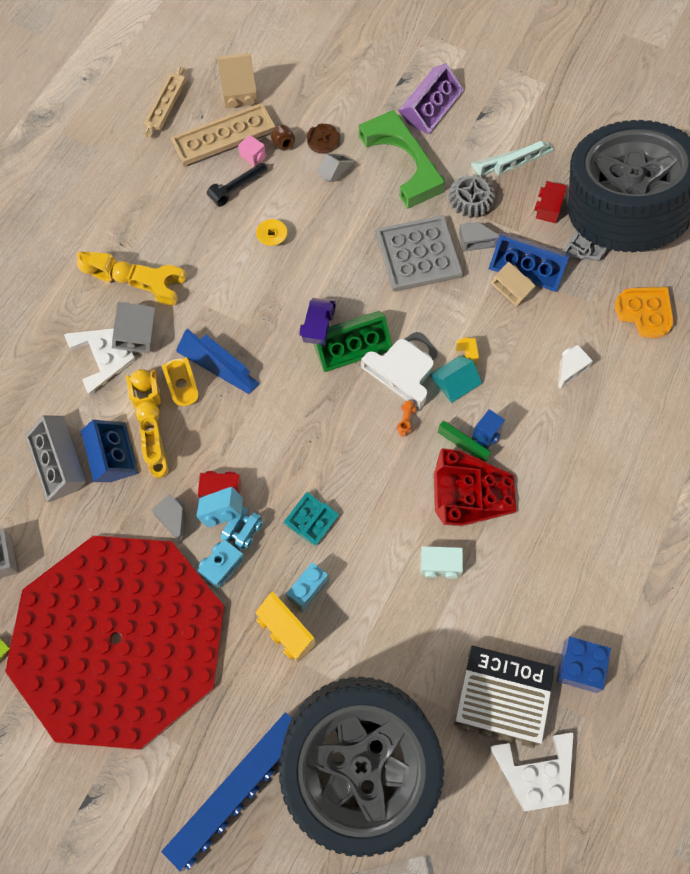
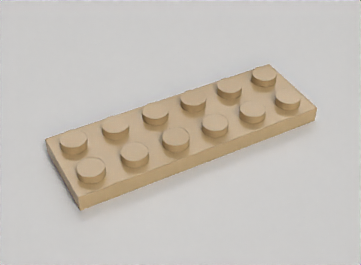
(222, 134)

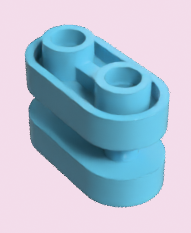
(244, 538)

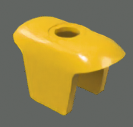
(177, 370)

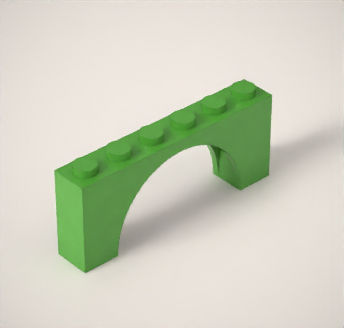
(391, 130)

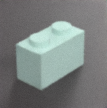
(441, 562)

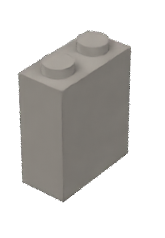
(133, 327)

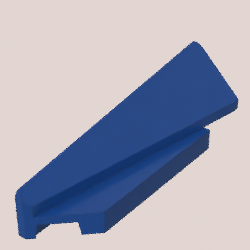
(216, 360)

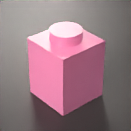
(252, 150)

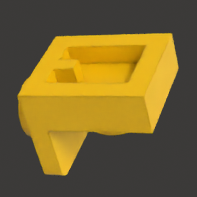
(469, 347)

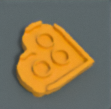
(646, 308)

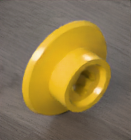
(268, 227)

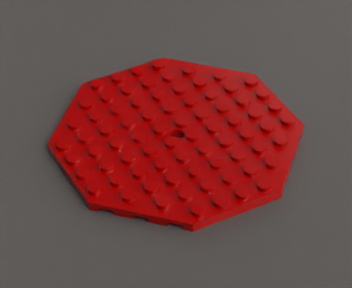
(126, 690)

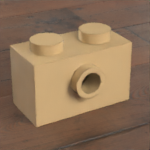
(512, 283)

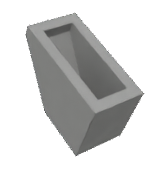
(334, 166)
(476, 237)
(171, 515)

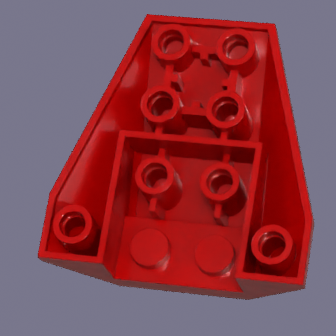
(471, 489)

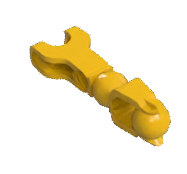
(145, 278)
(147, 415)

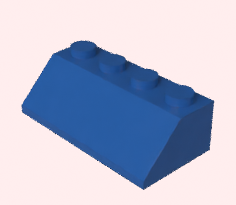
(533, 260)

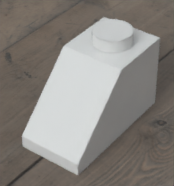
(572, 365)

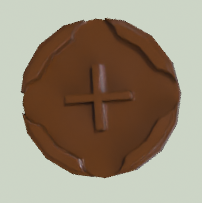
(323, 138)

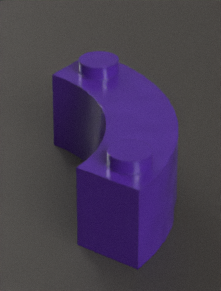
(317, 321)

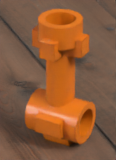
(404, 426)

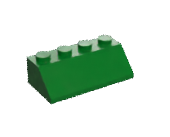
(353, 340)

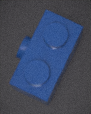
(488, 429)

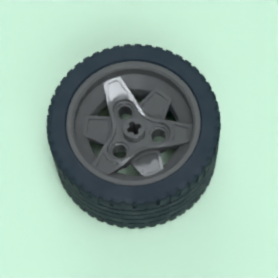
(631, 185)
(378, 822)

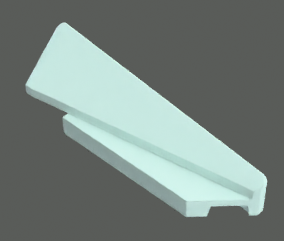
(511, 160)

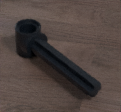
(220, 193)

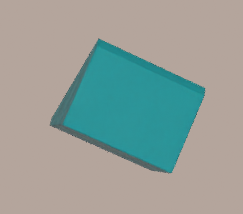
(457, 378)

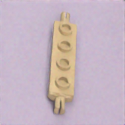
(164, 102)

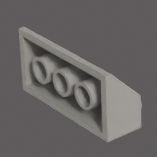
(55, 457)

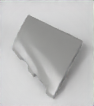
(583, 249)

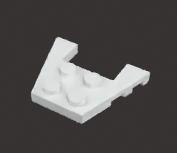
(109, 360)
(539, 783)

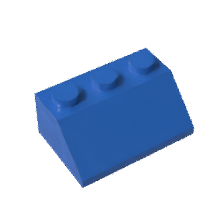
(109, 450)

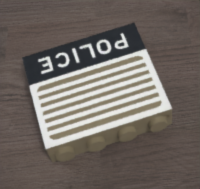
(505, 696)

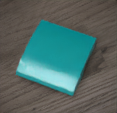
(310, 518)

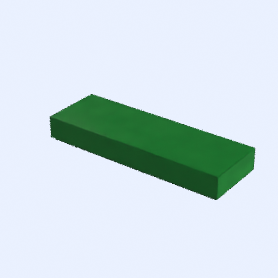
(463, 441)

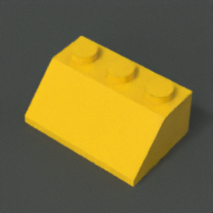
(284, 628)

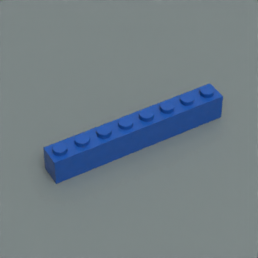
(227, 798)

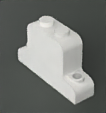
(402, 370)

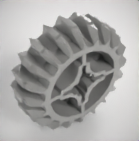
(481, 191)

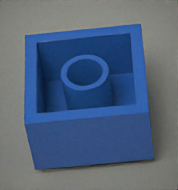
(583, 664)

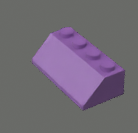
(431, 99)

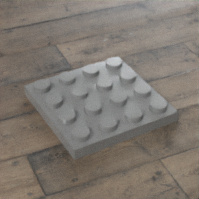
(418, 253)

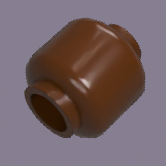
(283, 137)

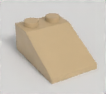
(237, 80)

